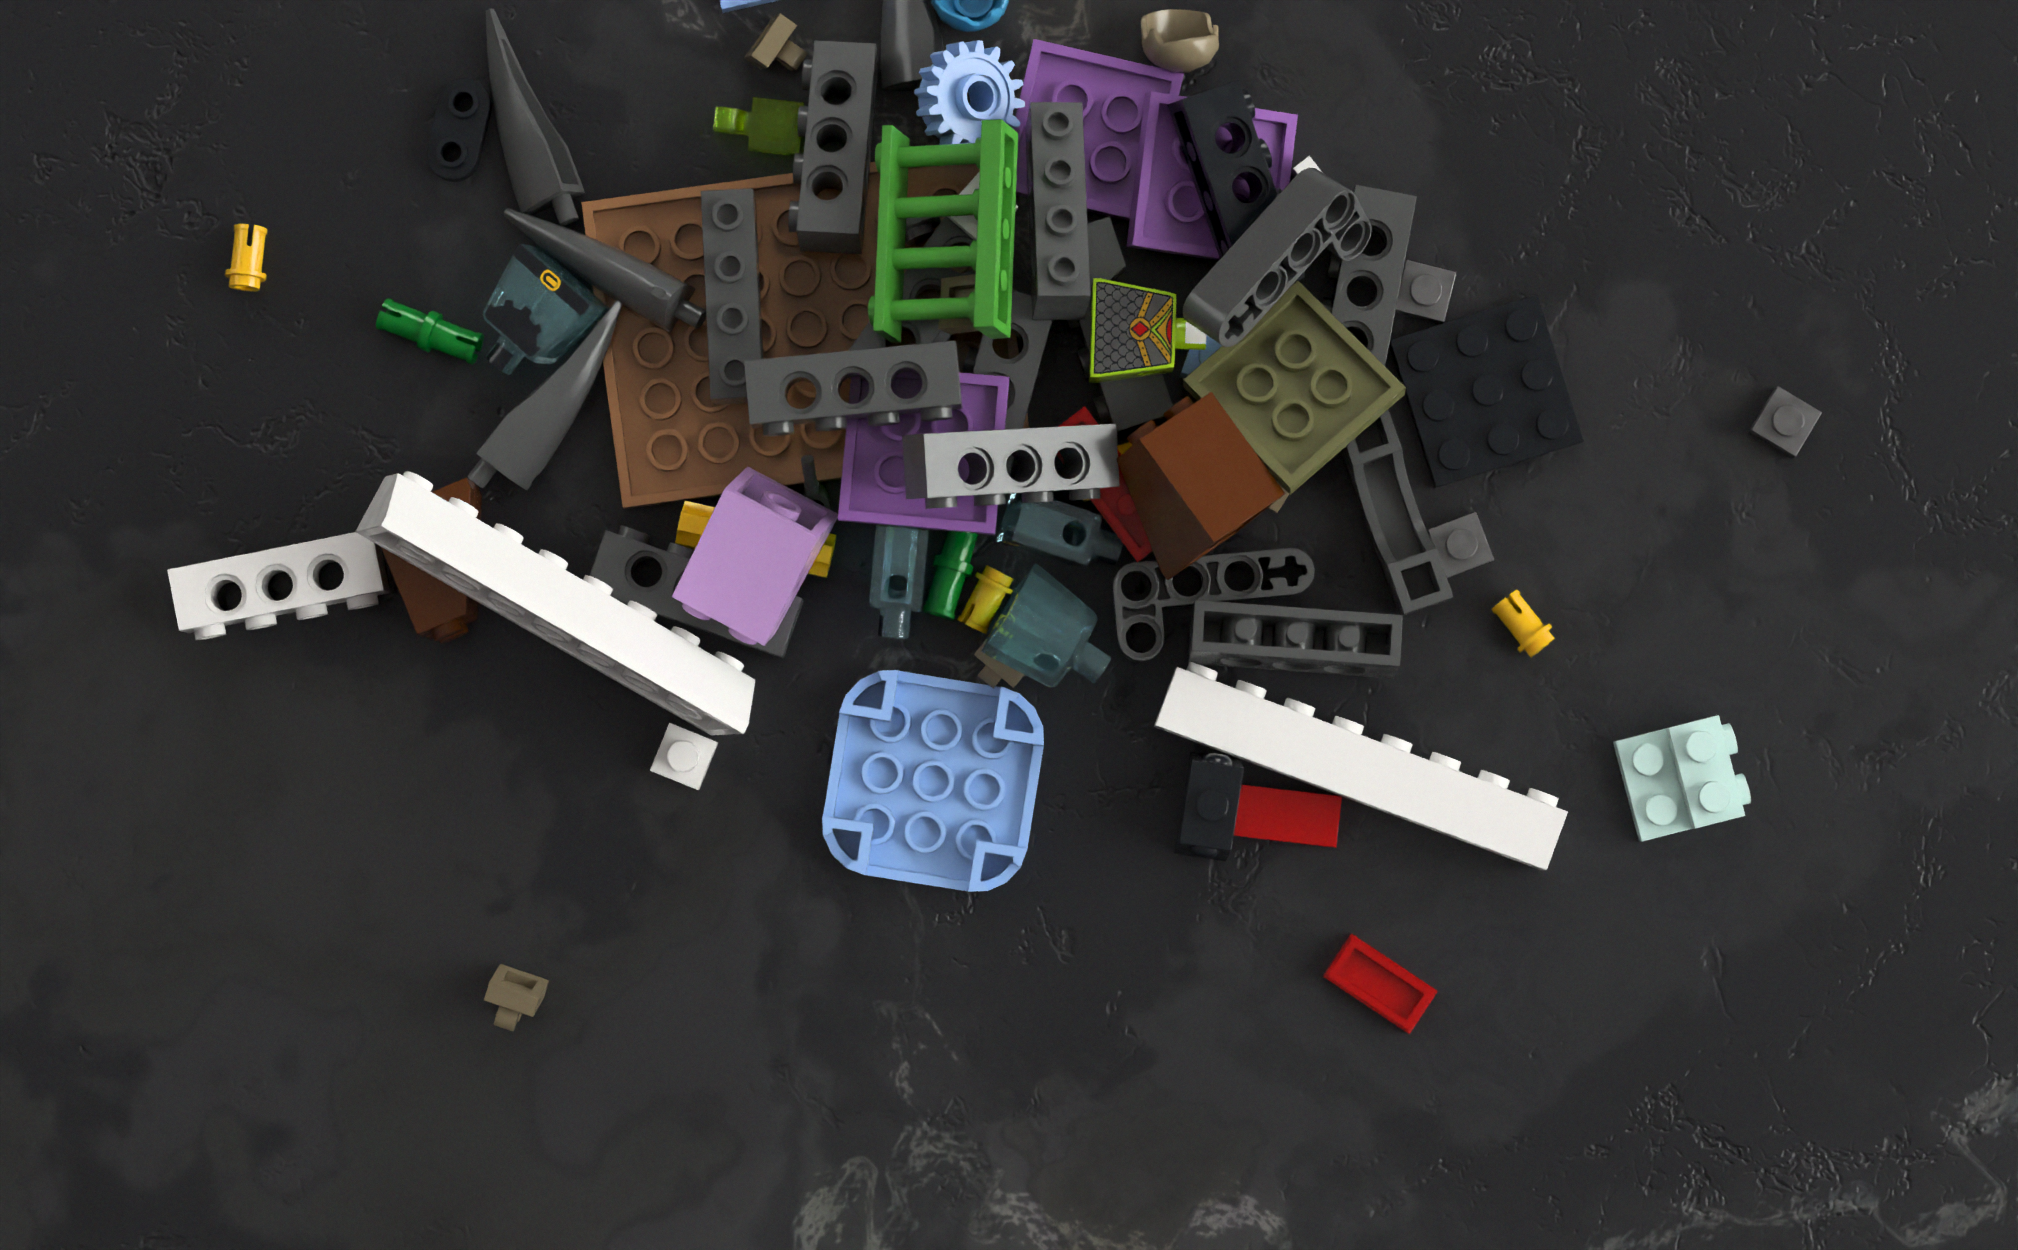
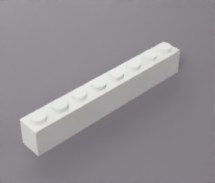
(1361, 768)

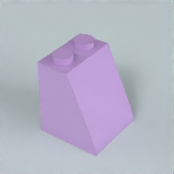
(753, 556)

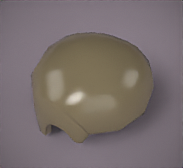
(1179, 39)

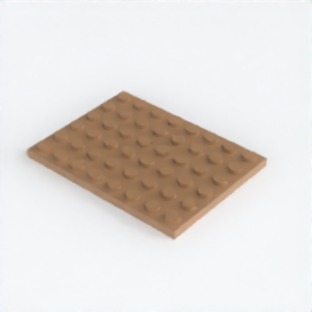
(658, 383)

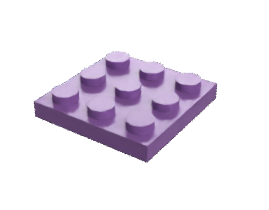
(1112, 115)
(1165, 202)
(874, 460)

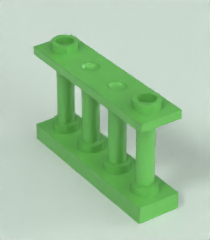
(988, 256)

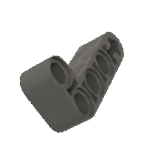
(1274, 252)
(1213, 588)

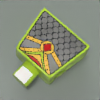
(1135, 332)

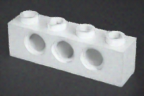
(197, 585)

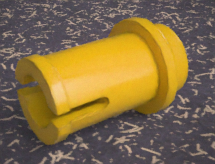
(247, 260)
(986, 599)
(1523, 624)

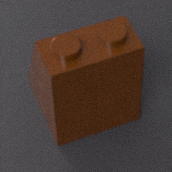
(1194, 481)
(432, 605)

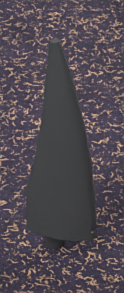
(906, 42)
(532, 147)
(614, 272)
(539, 423)

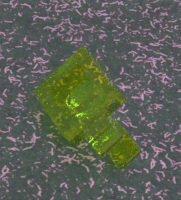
(770, 125)

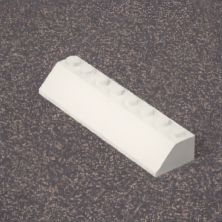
(557, 605)

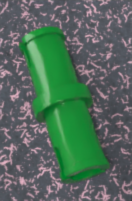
(430, 331)
(950, 574)

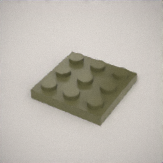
(1297, 387)

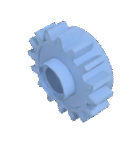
(945, 88)

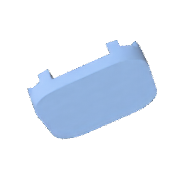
(933, 781)

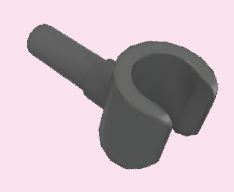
(812, 488)

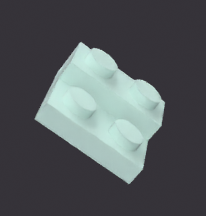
(1682, 777)

